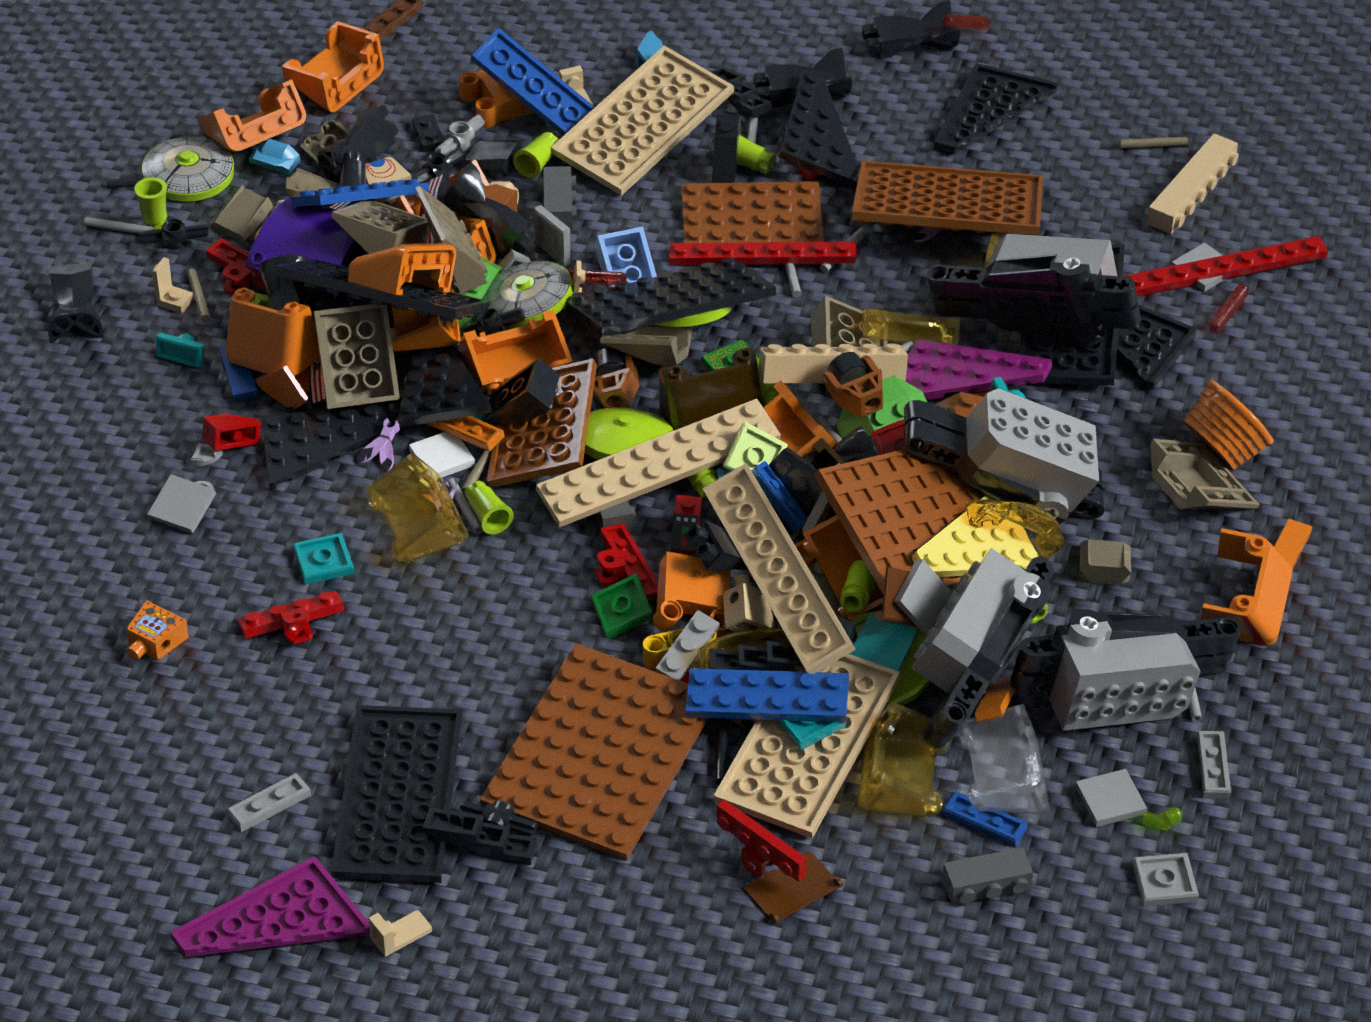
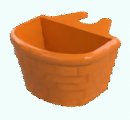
(1227, 426)

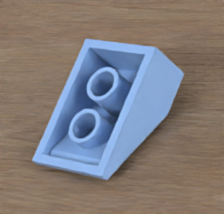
(626, 253)

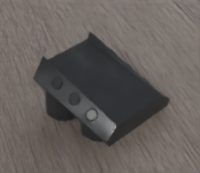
(494, 157)

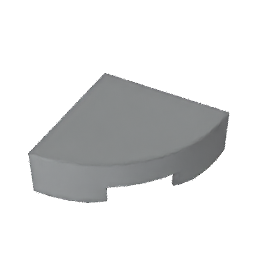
(512, 259)
(205, 455)

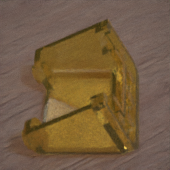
(417, 510)
(899, 765)

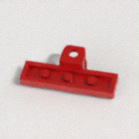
(234, 261)
(624, 560)
(291, 617)
(760, 844)

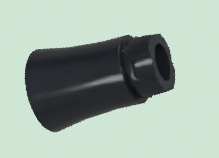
(353, 169)

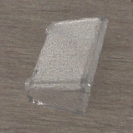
(1006, 764)

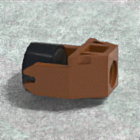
(618, 373)
(848, 377)

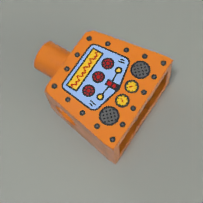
(155, 632)

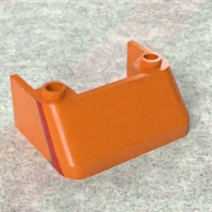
(1263, 613)

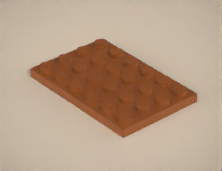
(752, 212)
(552, 440)

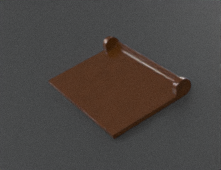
(891, 611)
(783, 895)

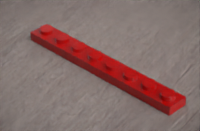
(764, 252)

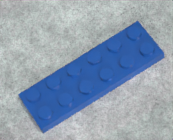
(531, 82)
(357, 192)
(767, 695)

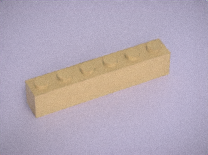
(1192, 184)
(808, 364)

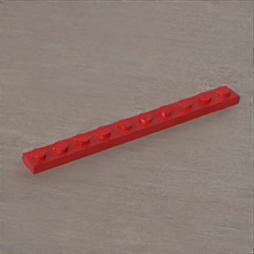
(1229, 265)

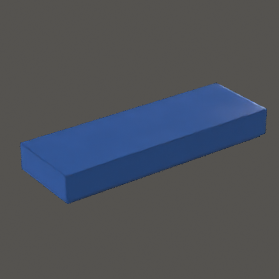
(239, 378)
(780, 497)
(994, 824)

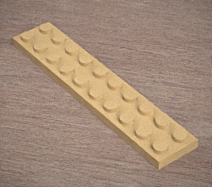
(649, 464)
(779, 569)

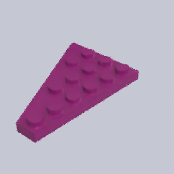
(952, 368)
(285, 910)

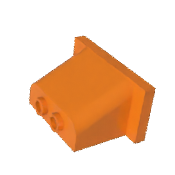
(794, 422)

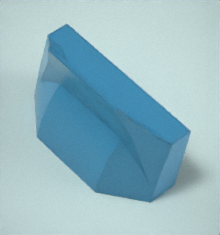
(275, 156)

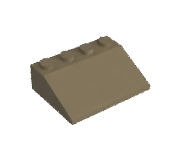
(381, 225)
(447, 229)
(839, 324)
(356, 355)

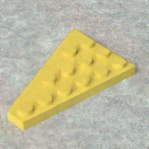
(960, 545)

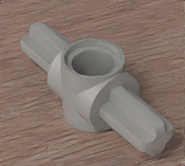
(460, 135)

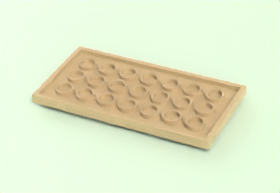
(642, 120)
(796, 786)

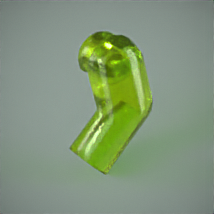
(1164, 820)

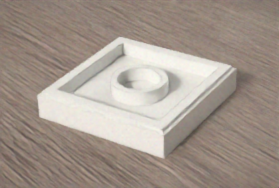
(443, 453)

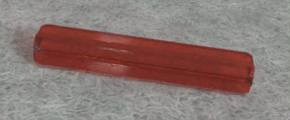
(966, 21)
(602, 277)
(1229, 308)

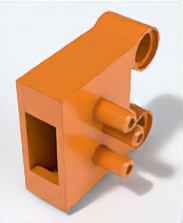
(496, 103)
(689, 587)

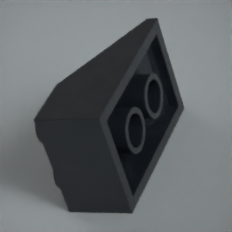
(523, 395)

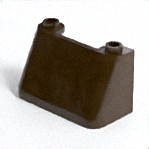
(700, 396)

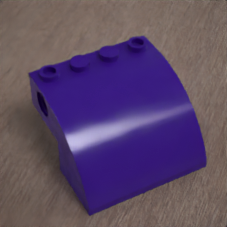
(304, 232)

